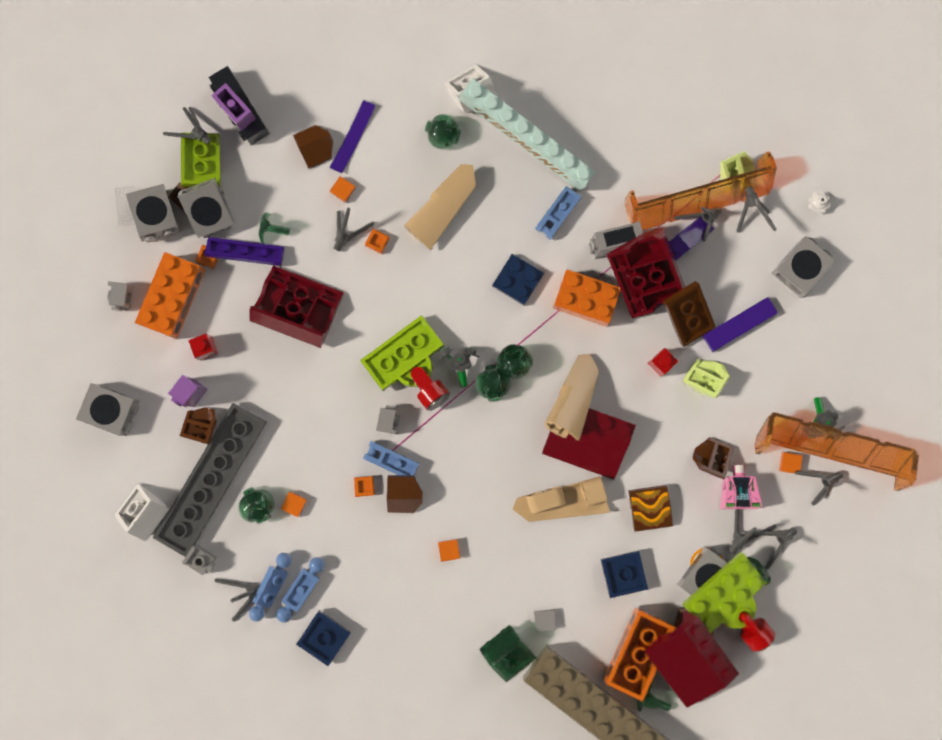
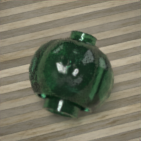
(442, 131)
(514, 361)
(492, 384)
(256, 505)

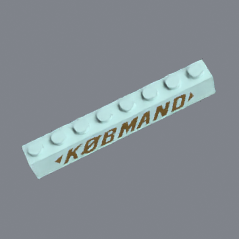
(526, 135)

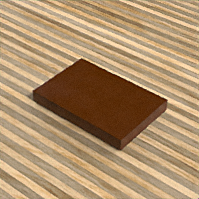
(689, 313)

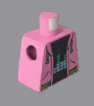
(740, 491)

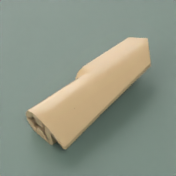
(442, 206)
(574, 399)
(564, 502)

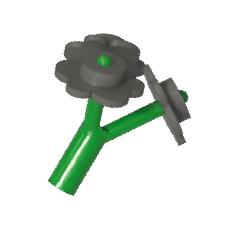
(459, 362)
(825, 417)

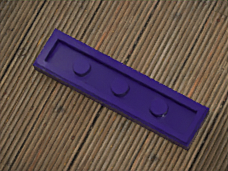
(244, 251)
(740, 324)

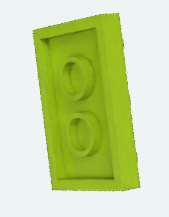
(200, 161)

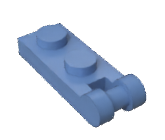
(558, 212)
(391, 460)

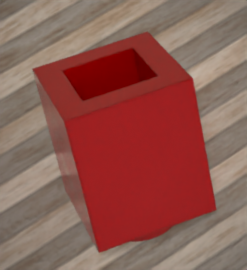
(203, 346)
(663, 362)

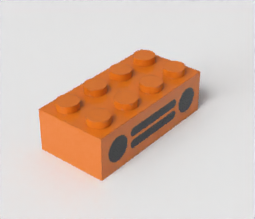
(170, 295)
(630, 667)

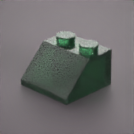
(507, 653)

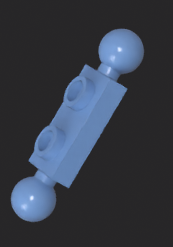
(270, 587)
(300, 590)

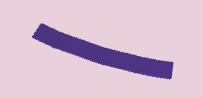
(353, 136)

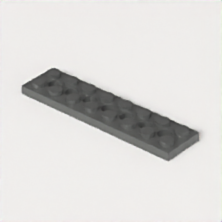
(196, 481)

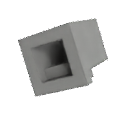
(120, 295)
(388, 419)
(207, 560)

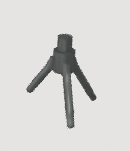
(196, 133)
(751, 201)
(708, 216)
(341, 236)
(827, 480)
(782, 537)
(740, 540)
(251, 591)

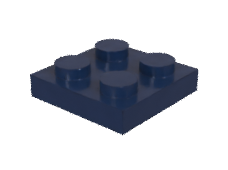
(518, 279)
(624, 574)
(323, 638)

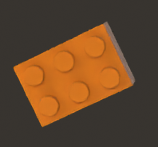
(586, 298)

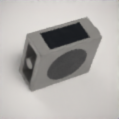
(206, 208)
(152, 213)
(610, 239)
(803, 266)
(108, 410)
(701, 570)

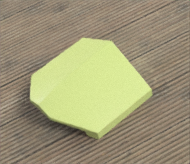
(736, 165)
(707, 377)

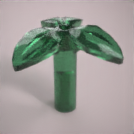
(266, 226)
(761, 569)
(651, 701)

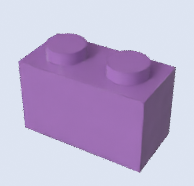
(233, 107)
(187, 391)

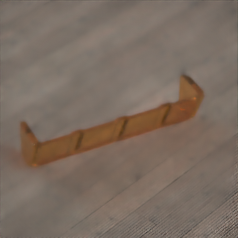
(711, 195)
(839, 447)

